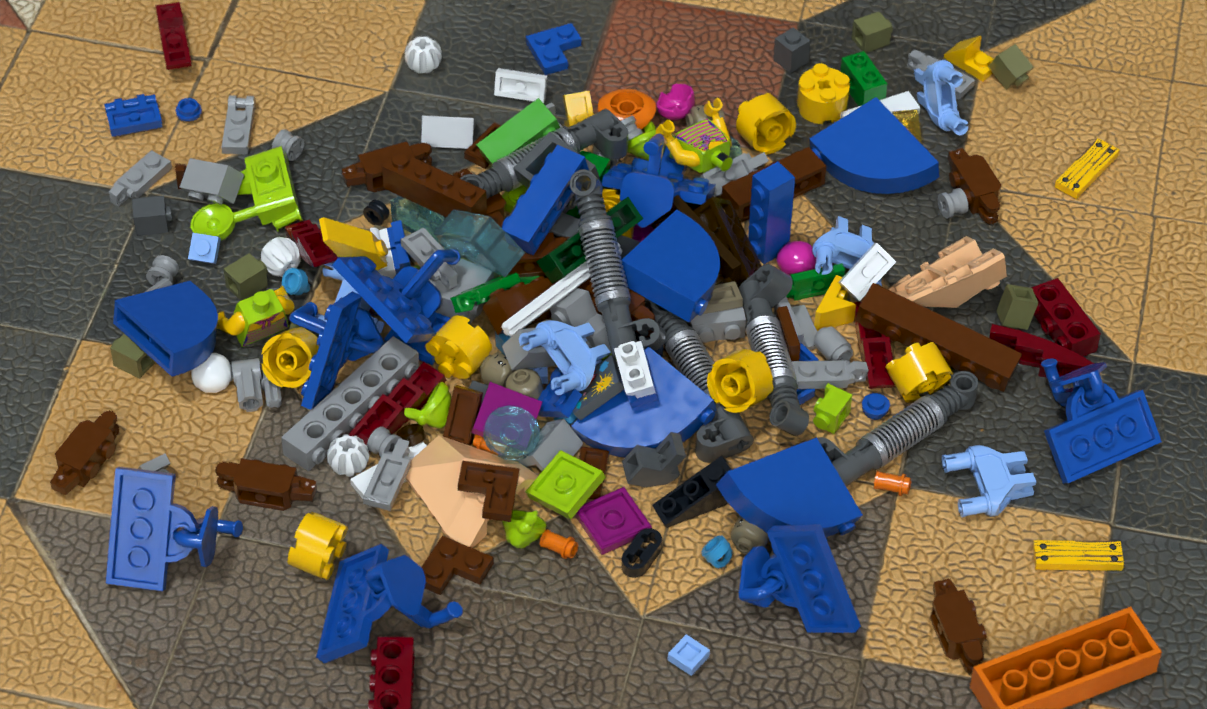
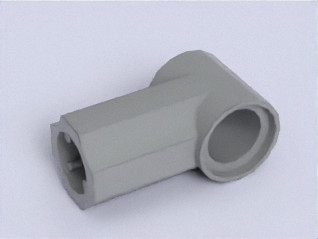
(248, 379)

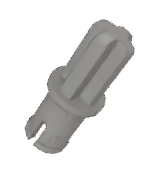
(272, 392)

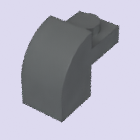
(656, 466)

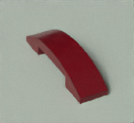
(173, 36)

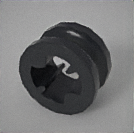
(376, 212)

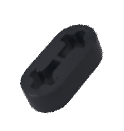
(646, 556)

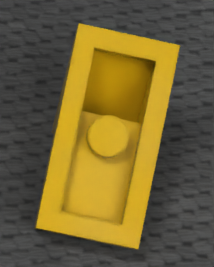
(970, 58)
(577, 107)
(834, 307)

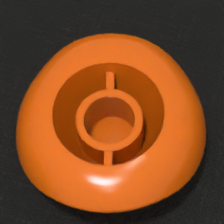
(629, 102)

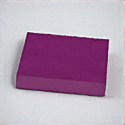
(499, 396)
(612, 520)

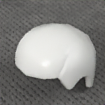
(213, 374)

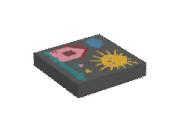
(603, 386)

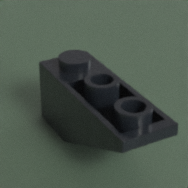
(694, 496)

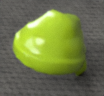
(637, 143)
(435, 410)
(524, 528)

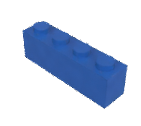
(544, 199)
(771, 211)

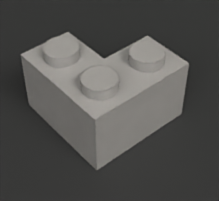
(578, 310)

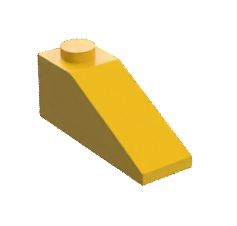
(353, 242)

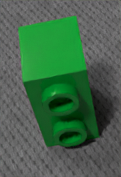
(864, 78)

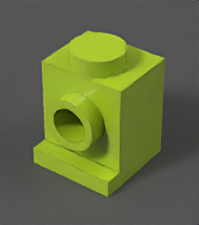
(832, 409)

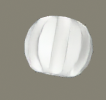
(423, 54)
(280, 256)
(348, 455)

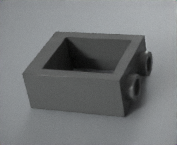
(534, 161)

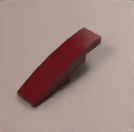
(310, 243)
(1037, 349)
(876, 352)
(390, 409)

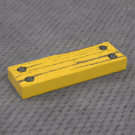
(1087, 168)
(1078, 555)

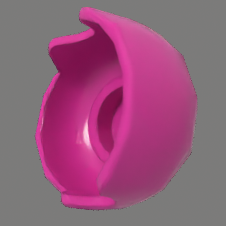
(676, 103)
(796, 257)

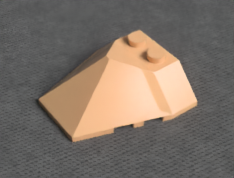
(954, 276)
(435, 479)

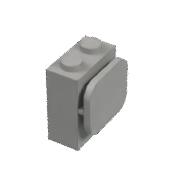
(468, 277)

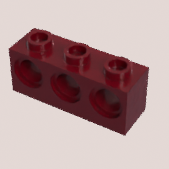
(1064, 318)
(396, 670)

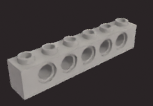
(348, 403)

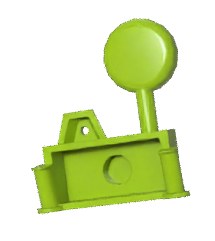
(273, 193)

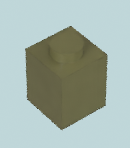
(871, 32)
(1011, 67)
(246, 276)
(1017, 307)
(130, 357)

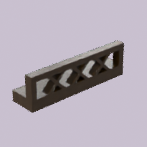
(724, 227)
(729, 265)

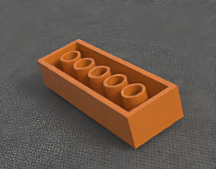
(1069, 665)

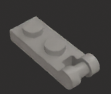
(238, 125)

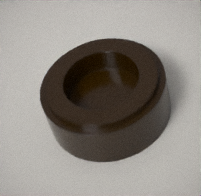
(413, 433)

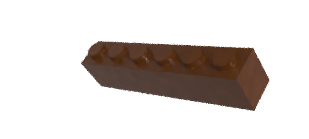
(959, 345)

